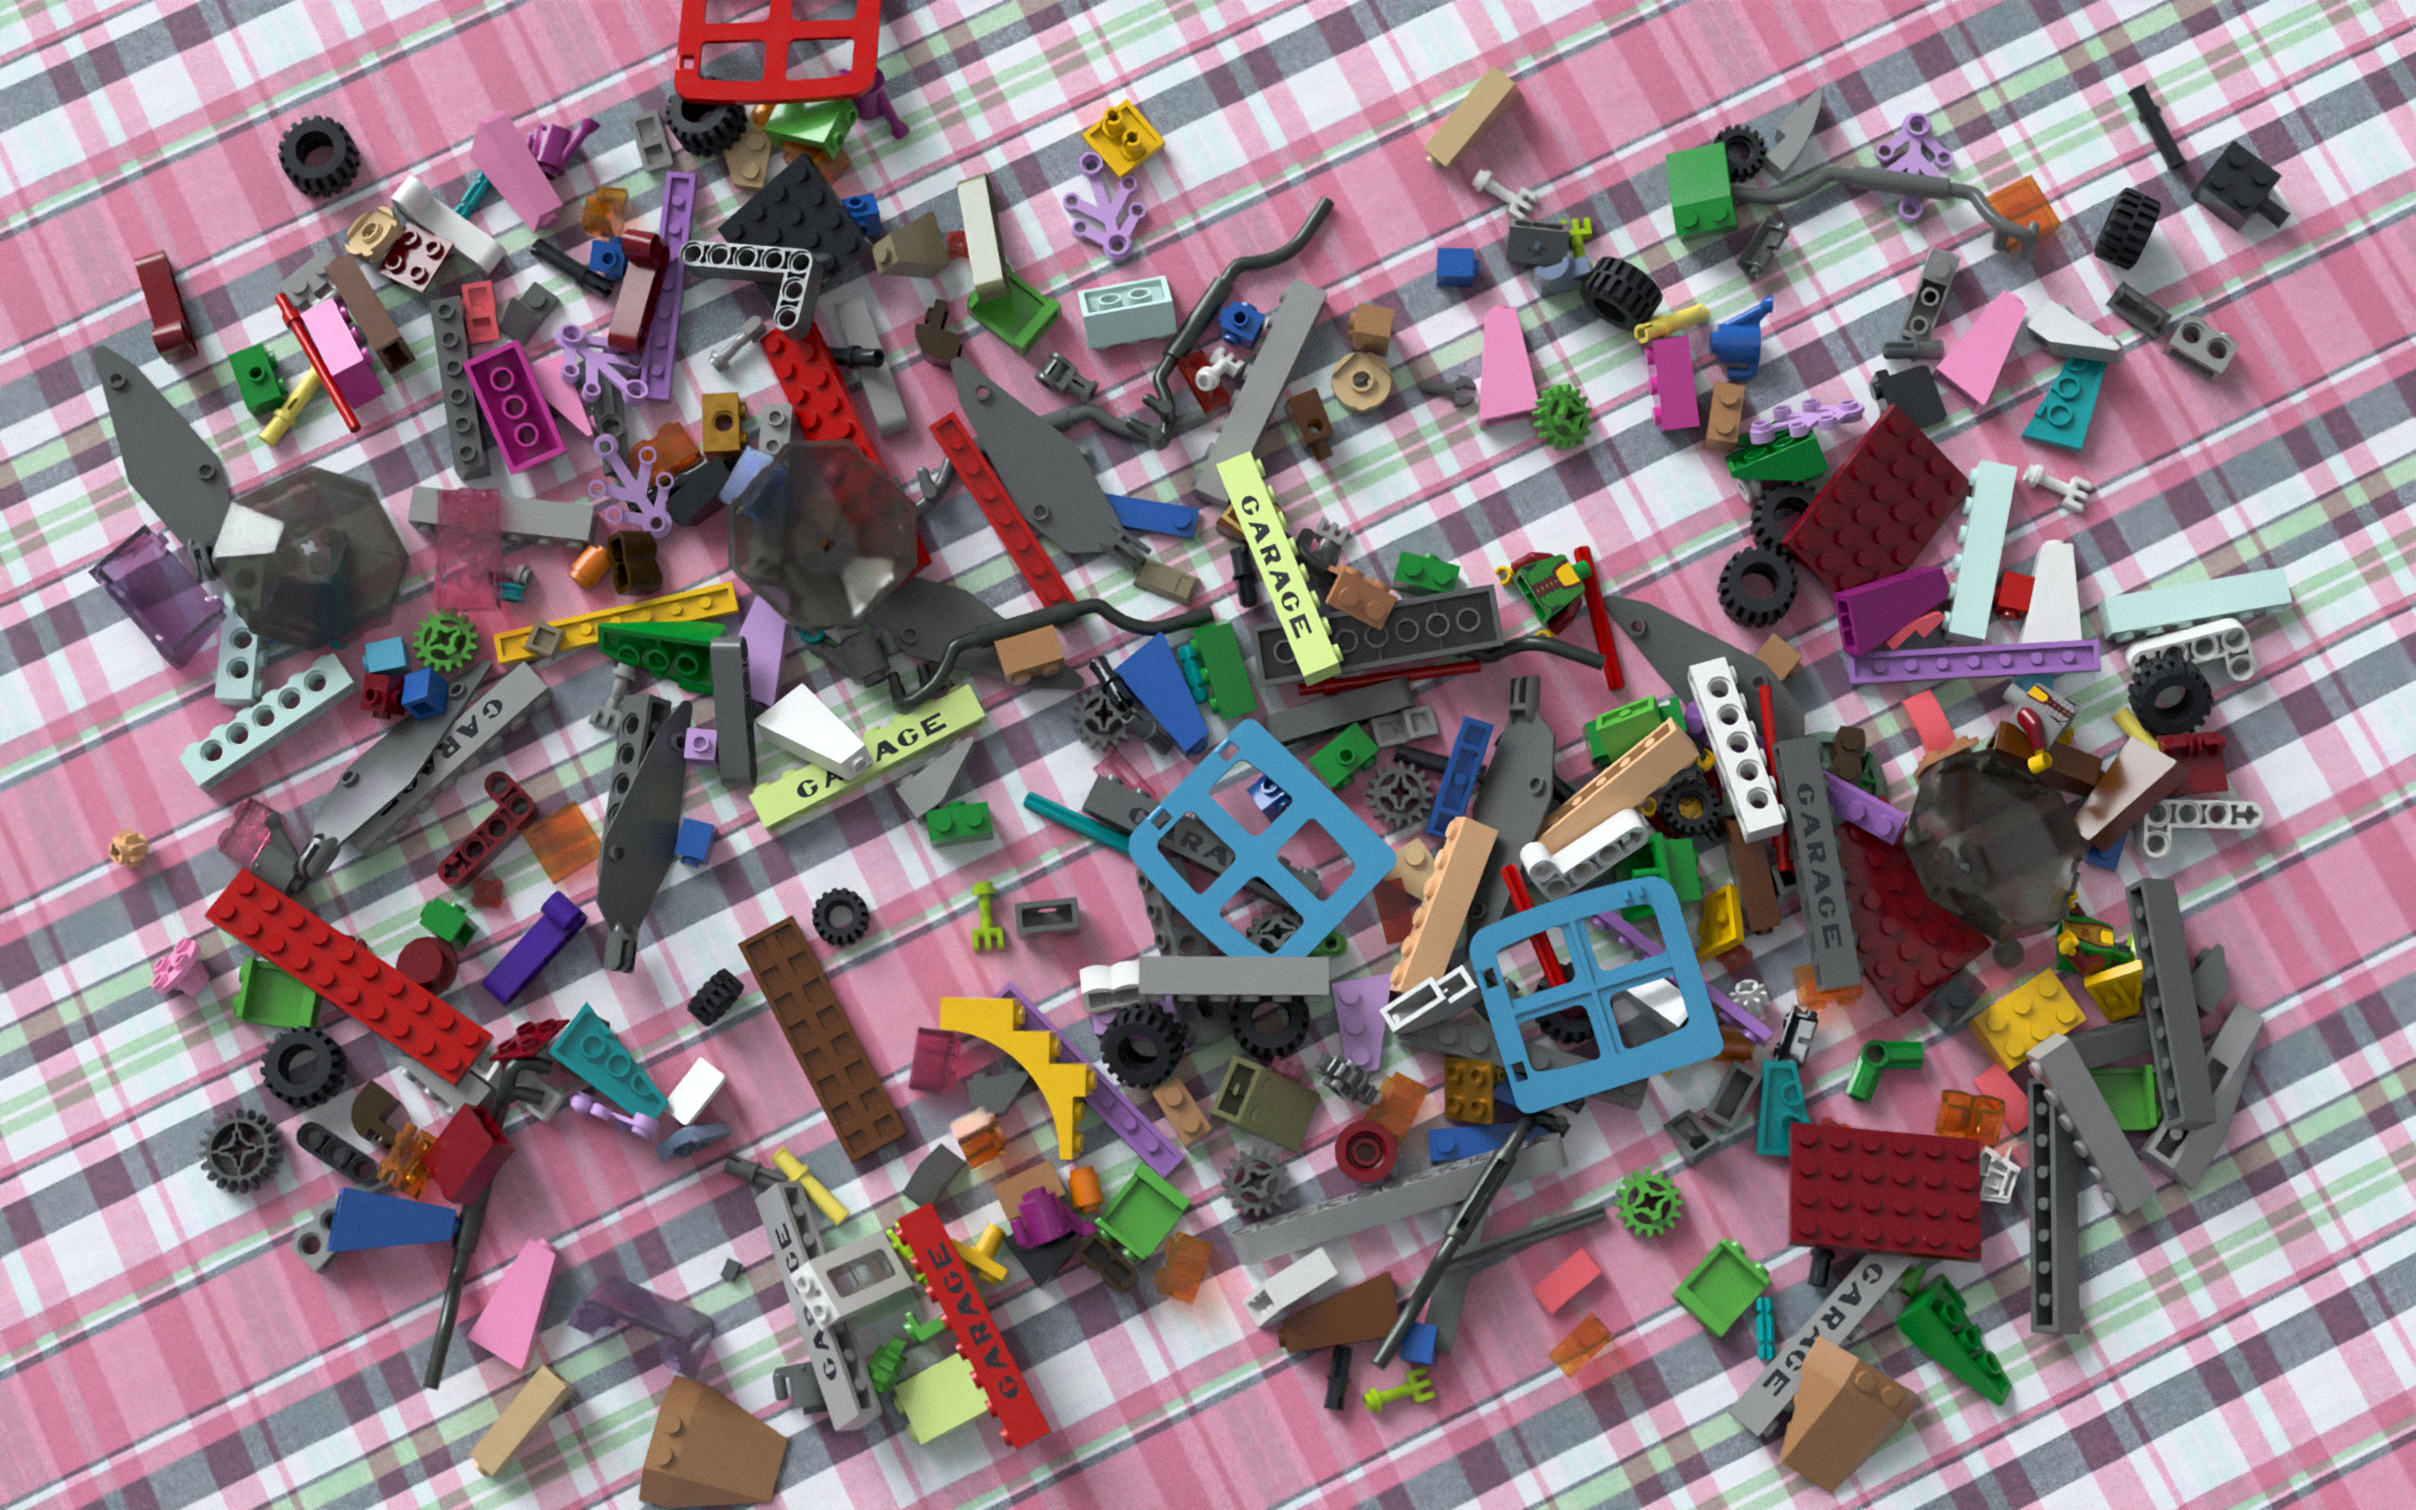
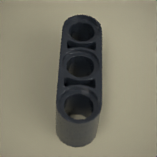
(326, 1147)

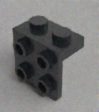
(1912, 392)

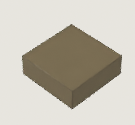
(545, 640)

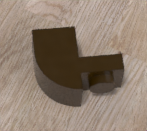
(935, 343)
(371, 1112)

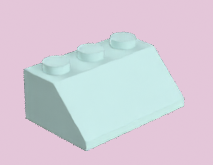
(1127, 312)

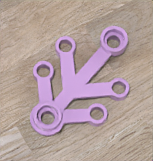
(1913, 159)
(1105, 212)
(573, 341)
(1802, 422)
(635, 490)
(640, 1125)

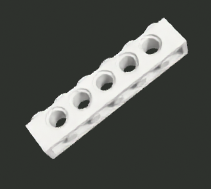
(1753, 822)

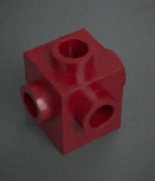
(382, 695)

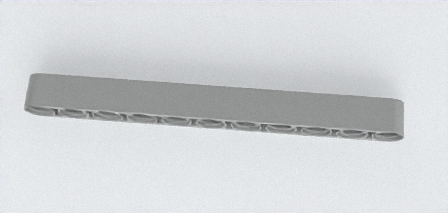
(1388, 1202)

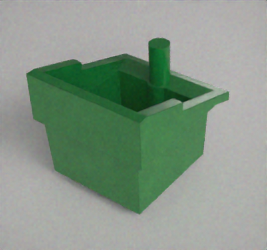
(1666, 859)

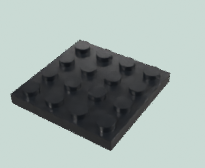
(800, 213)

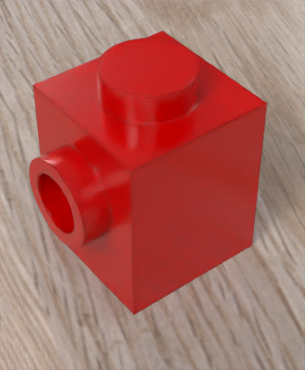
(2013, 595)

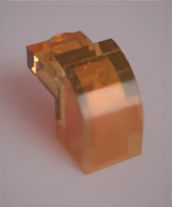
(605, 212)
(1580, 1345)

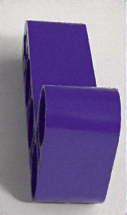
(535, 949)

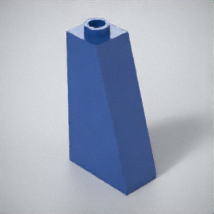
(1162, 692)
(382, 1221)

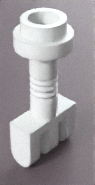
(1516, 201)
(1209, 378)
(2034, 476)

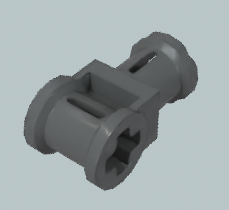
(1064, 377)

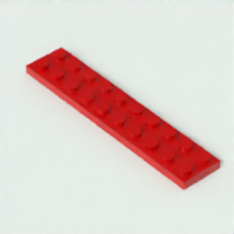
(823, 400)
(349, 977)

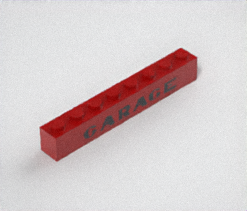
(973, 1326)

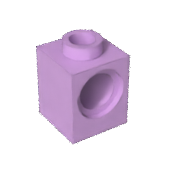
(701, 748)

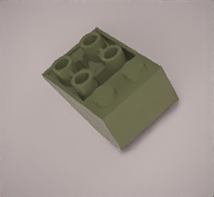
(1264, 1104)

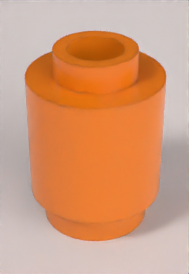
(590, 566)
(1085, 1190)

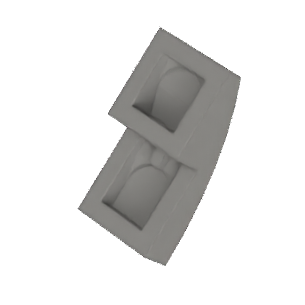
(651, 141)
(1403, 728)

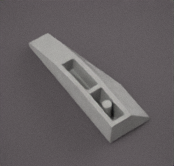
(2188, 1153)

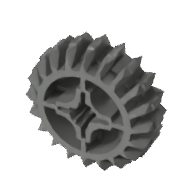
(242, 1164)

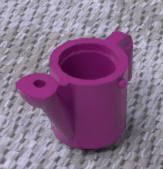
(877, 104)
(556, 145)
(1045, 1219)

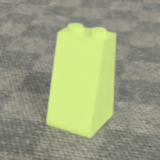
(940, 1400)

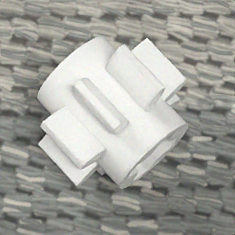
(1750, 997)

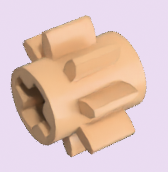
(128, 848)

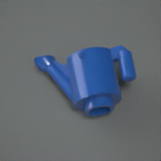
(1740, 341)

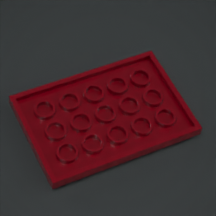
(1877, 507)
(1902, 935)
(1884, 1192)

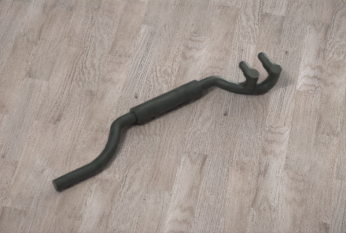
(1055, 615)
(1468, 1218)

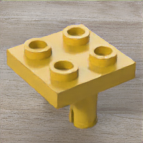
(1123, 139)
(982, 1256)

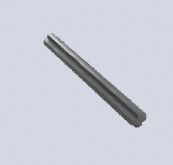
(1526, 1237)

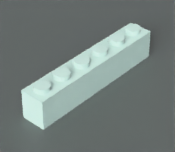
(1979, 553)
(2194, 604)

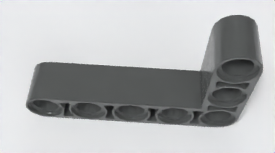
(763, 269)

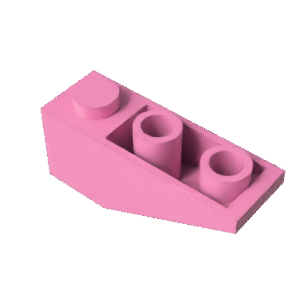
(564, 397)

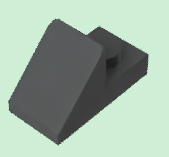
(528, 314)

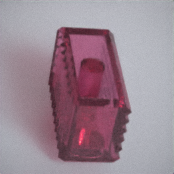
(247, 834)
(934, 1062)

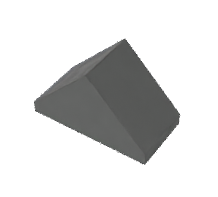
(1691, 1137)
(933, 1176)

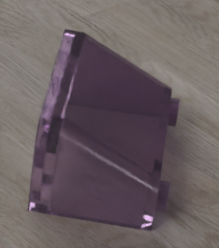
(160, 595)
(684, 1328)

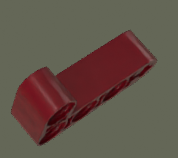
(640, 290)
(172, 329)
(484, 833)

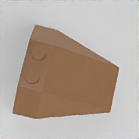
(1841, 1415)
(709, 1451)

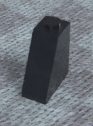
(699, 496)
(1954, 999)

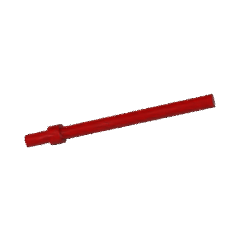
(294, 321)
(1331, 685)
(1780, 841)

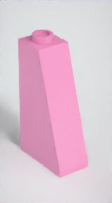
(515, 172)
(1978, 357)
(1506, 374)
(518, 1306)

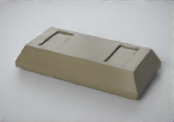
(1166, 581)

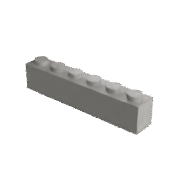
(521, 520)
(1234, 976)
(2091, 1123)

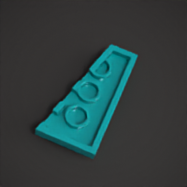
(2068, 406)
(600, 1060)

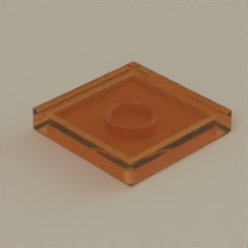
(2022, 204)
(563, 842)

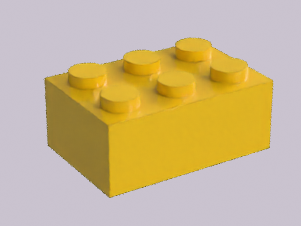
(2025, 1019)

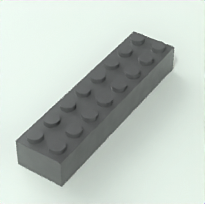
(1412, 633)

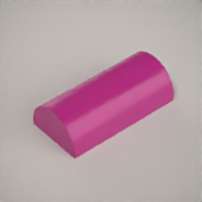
(515, 408)

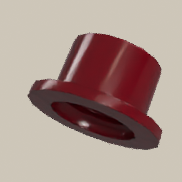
(429, 964)
(1366, 1151)

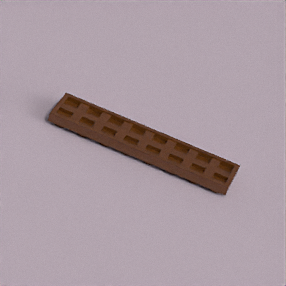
(822, 1039)

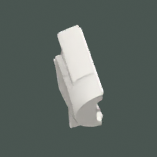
(1997, 1175)

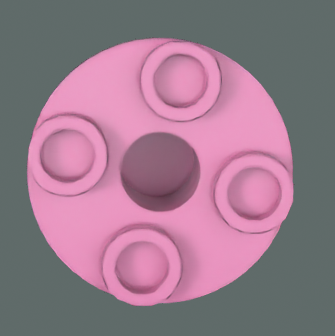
(181, 970)

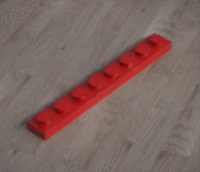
(1000, 511)

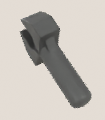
(1451, 389)

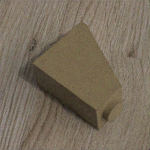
(912, 250)

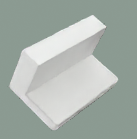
(694, 1092)

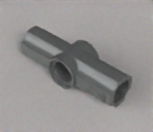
(611, 413)

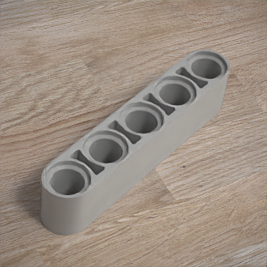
(876, 381)

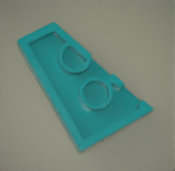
(1779, 1105)

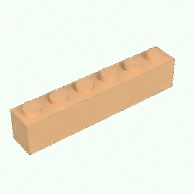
(1620, 786)
(1444, 904)

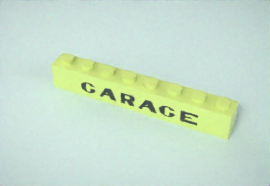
(1279, 569)
(889, 747)

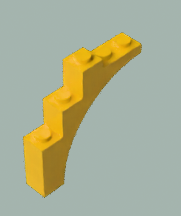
(1036, 1050)

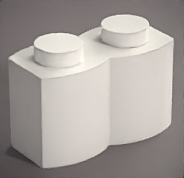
(1110, 986)

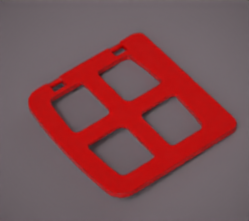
(777, 34)

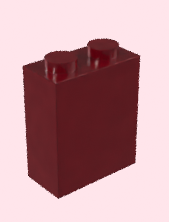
(467, 1154)

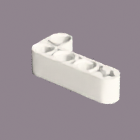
(420, 208)
(2186, 641)
(2198, 818)
(1585, 857)

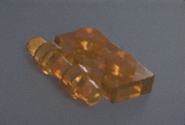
(412, 1173)

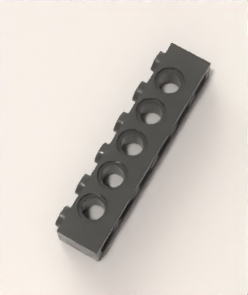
(460, 400)
(638, 726)
(1214, 1021)

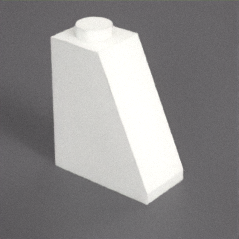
(1659, 1002)
(1289, 1286)

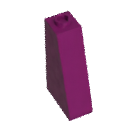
(1885, 606)

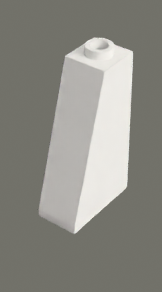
(2054, 597)
(814, 733)

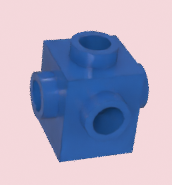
(865, 212)
(608, 258)
(1241, 324)
(1269, 798)

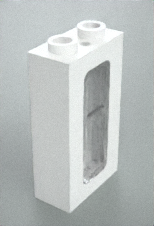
(851, 1280)

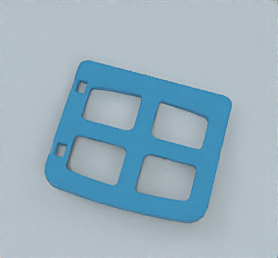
(1258, 854)
(1593, 990)

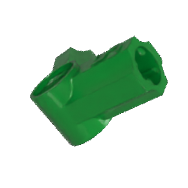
(1893, 1056)

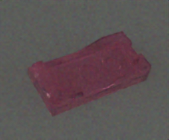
(468, 550)

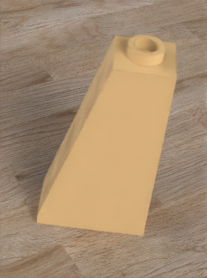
(1472, 119)
(521, 1421)

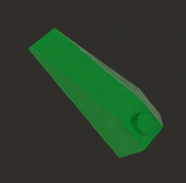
(666, 648)
(1943, 1331)

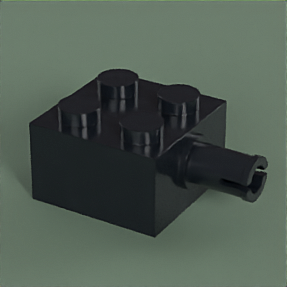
(2238, 187)

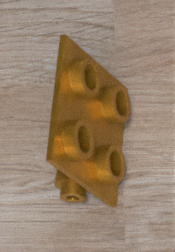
(1471, 1088)

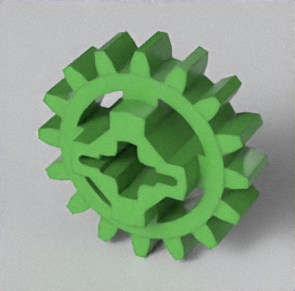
(1557, 403)
(435, 646)
(1653, 1217)
(887, 1365)

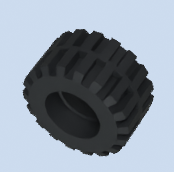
(710, 135)
(306, 138)
(2127, 228)
(1620, 293)
(1777, 498)
(1761, 563)
(2156, 678)
(1559, 1026)
(1269, 1046)
(285, 1049)
(1130, 1064)

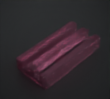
(1107, 762)
(1287, 1069)

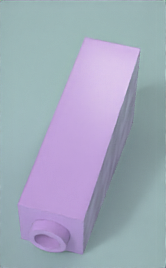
(767, 644)

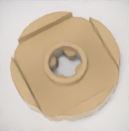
(373, 234)
(1361, 399)

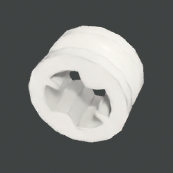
(1749, 488)

